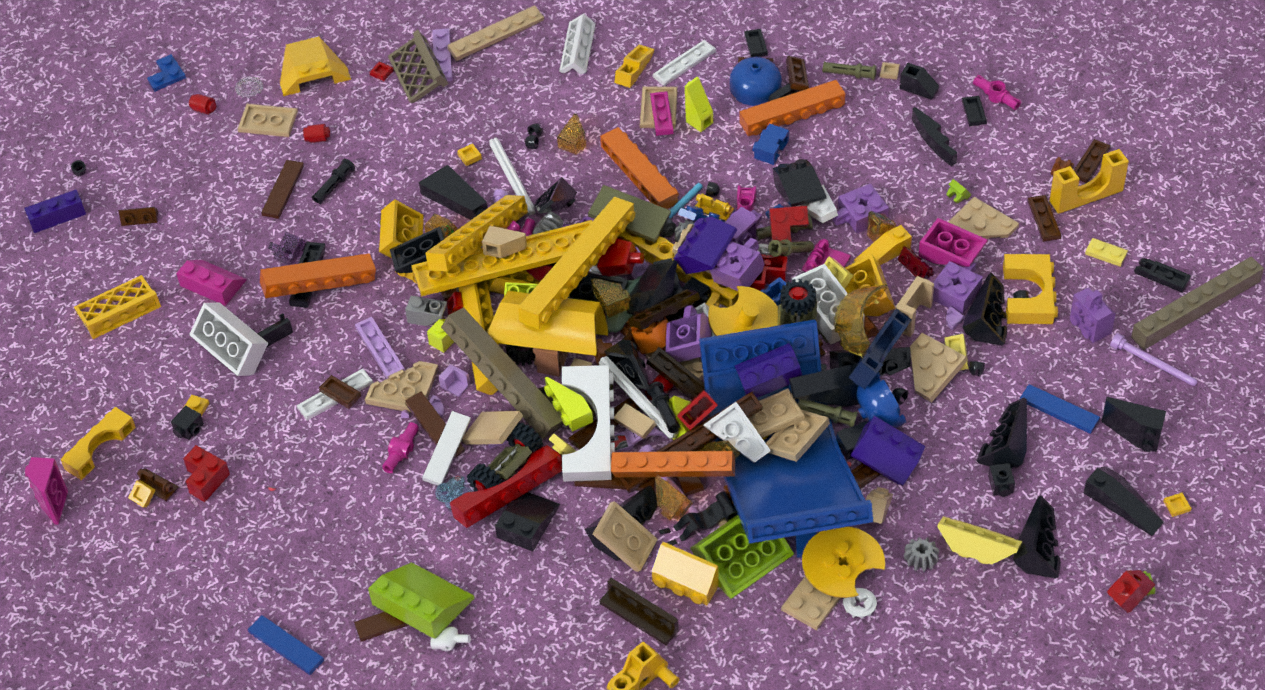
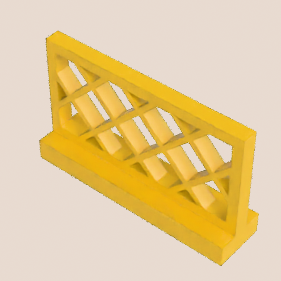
(121, 313)

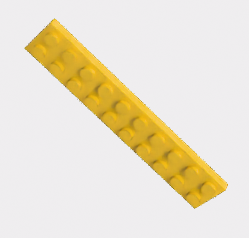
(541, 250)

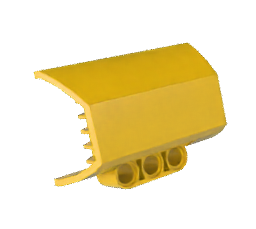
(567, 330)

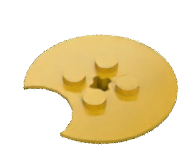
(750, 312)
(837, 558)

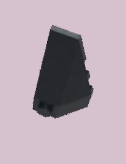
(1009, 438)

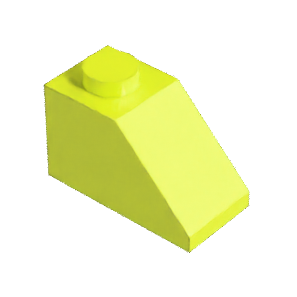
(438, 337)

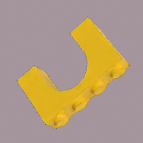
(1110, 180)
(1038, 270)

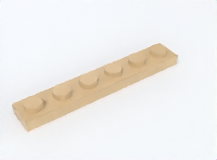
(495, 33)

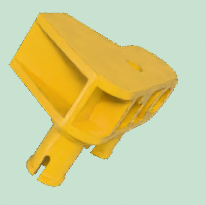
(642, 663)

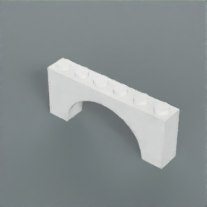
(594, 459)

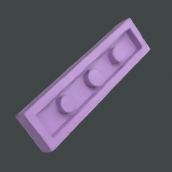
(441, 39)
(379, 347)

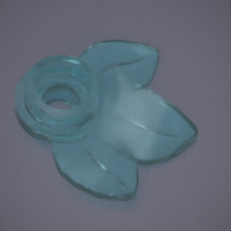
(454, 487)

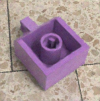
(857, 204)
(745, 223)
(738, 265)
(957, 286)
(1092, 314)
(684, 335)

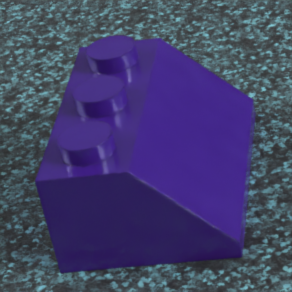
(55, 211)
(704, 245)
(769, 371)
(887, 450)

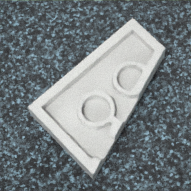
(823, 209)
(738, 430)

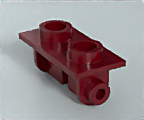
(914, 264)

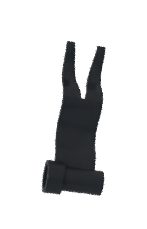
(706, 519)

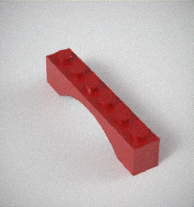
(479, 504)

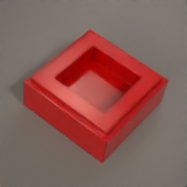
(381, 71)
(454, 303)

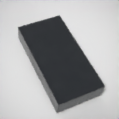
(755, 43)
(974, 110)

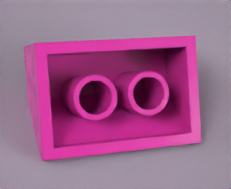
(209, 280)
(47, 485)

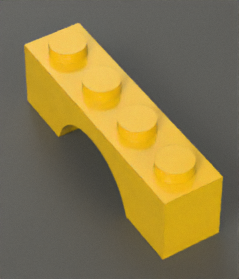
(114, 426)

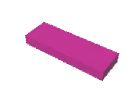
(661, 113)

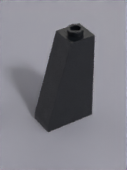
(453, 193)

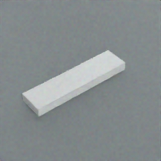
(684, 62)
(321, 402)
(446, 448)

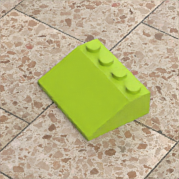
(737, 560)
(419, 598)

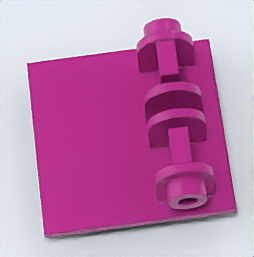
(821, 253)

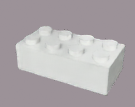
(828, 295)
(228, 339)

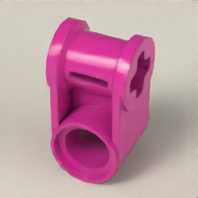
(746, 197)

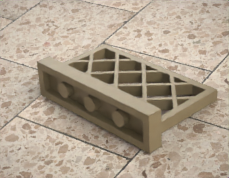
(427, 61)

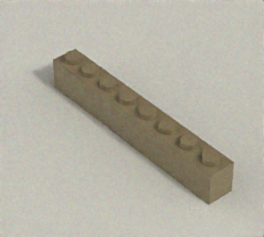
(1197, 303)
(502, 372)

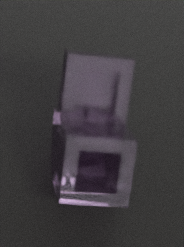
(289, 250)

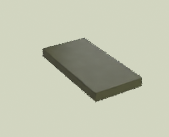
(648, 218)

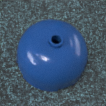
(754, 80)
(879, 402)

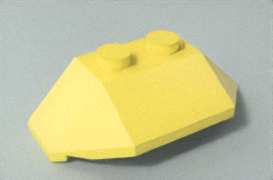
(977, 542)

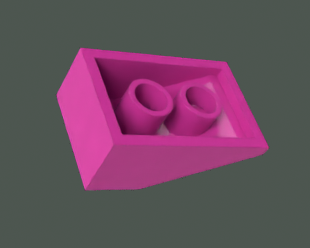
(950, 243)

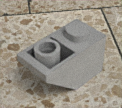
(424, 310)

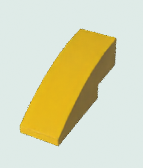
(633, 65)

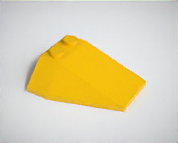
(310, 61)

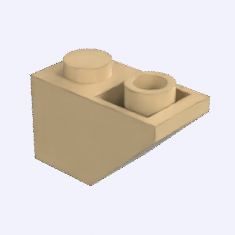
(503, 242)
(880, 503)

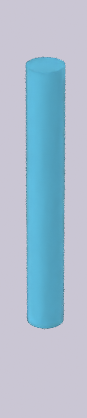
(681, 203)

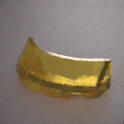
(849, 317)

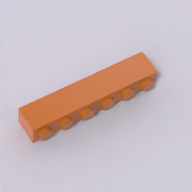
(792, 107)
(639, 169)
(317, 275)
(673, 464)

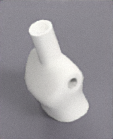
(448, 638)

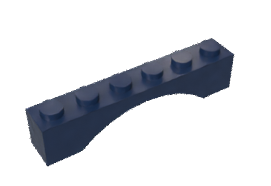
(879, 348)

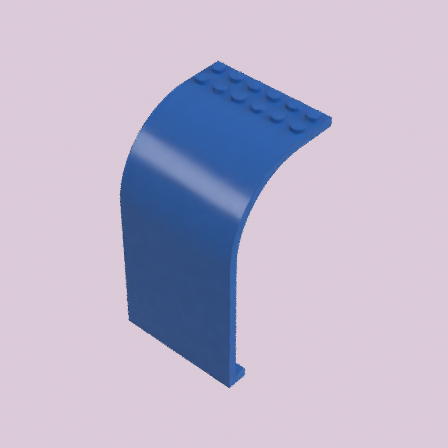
(776, 493)

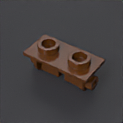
(138, 216)
(163, 487)

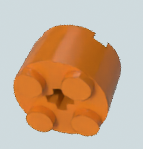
(652, 337)

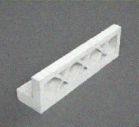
(578, 45)

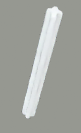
(511, 173)
(637, 396)

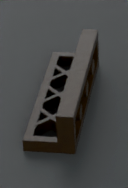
(640, 612)

